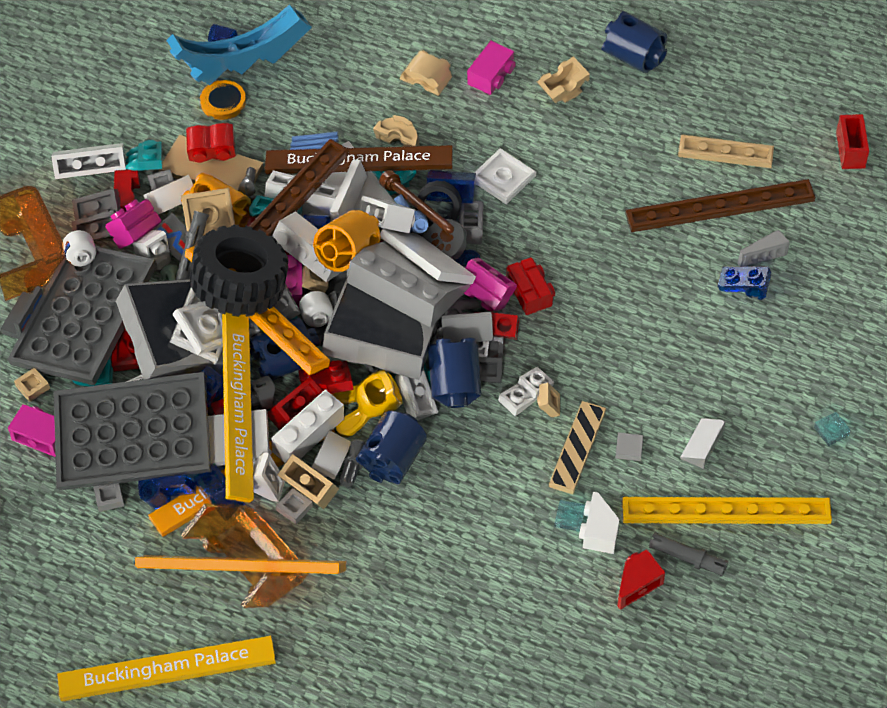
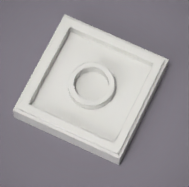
(503, 176)

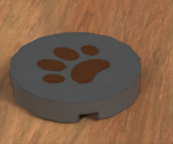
(450, 244)

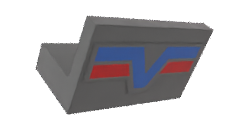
(175, 234)
(21, 313)

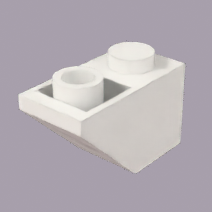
(154, 246)
(601, 526)

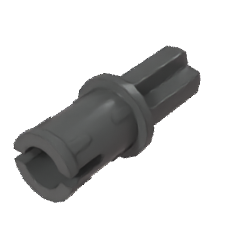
(350, 464)

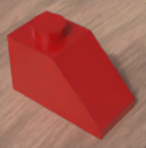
(294, 403)
(639, 578)

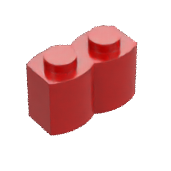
(210, 142)

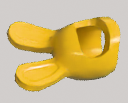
(374, 397)

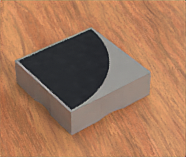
(150, 323)
(376, 334)

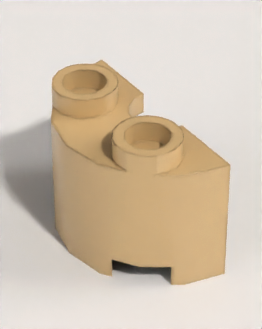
(428, 72)
(566, 82)
(397, 129)

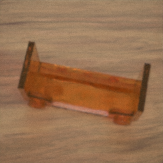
(26, 213)
(244, 534)

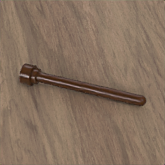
(391, 182)

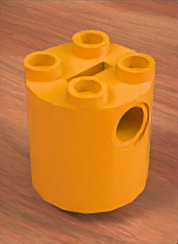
(240, 202)
(344, 238)

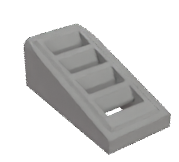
(473, 227)
(767, 248)

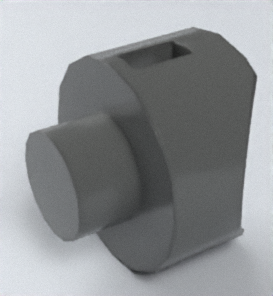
(263, 395)

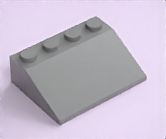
(402, 284)

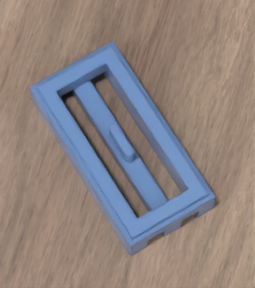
(313, 141)

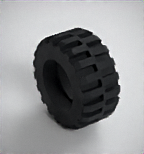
(233, 290)

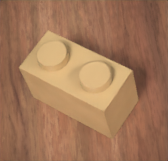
(308, 481)

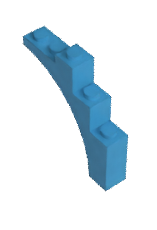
(239, 53)

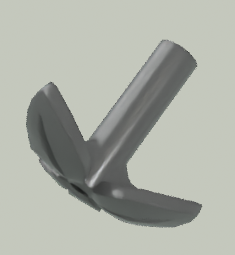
(247, 184)

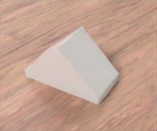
(265, 478)

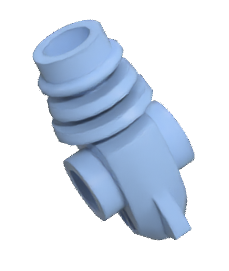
(421, 222)

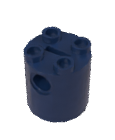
(635, 42)
(281, 363)
(454, 372)
(392, 447)

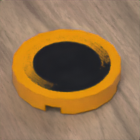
(223, 99)

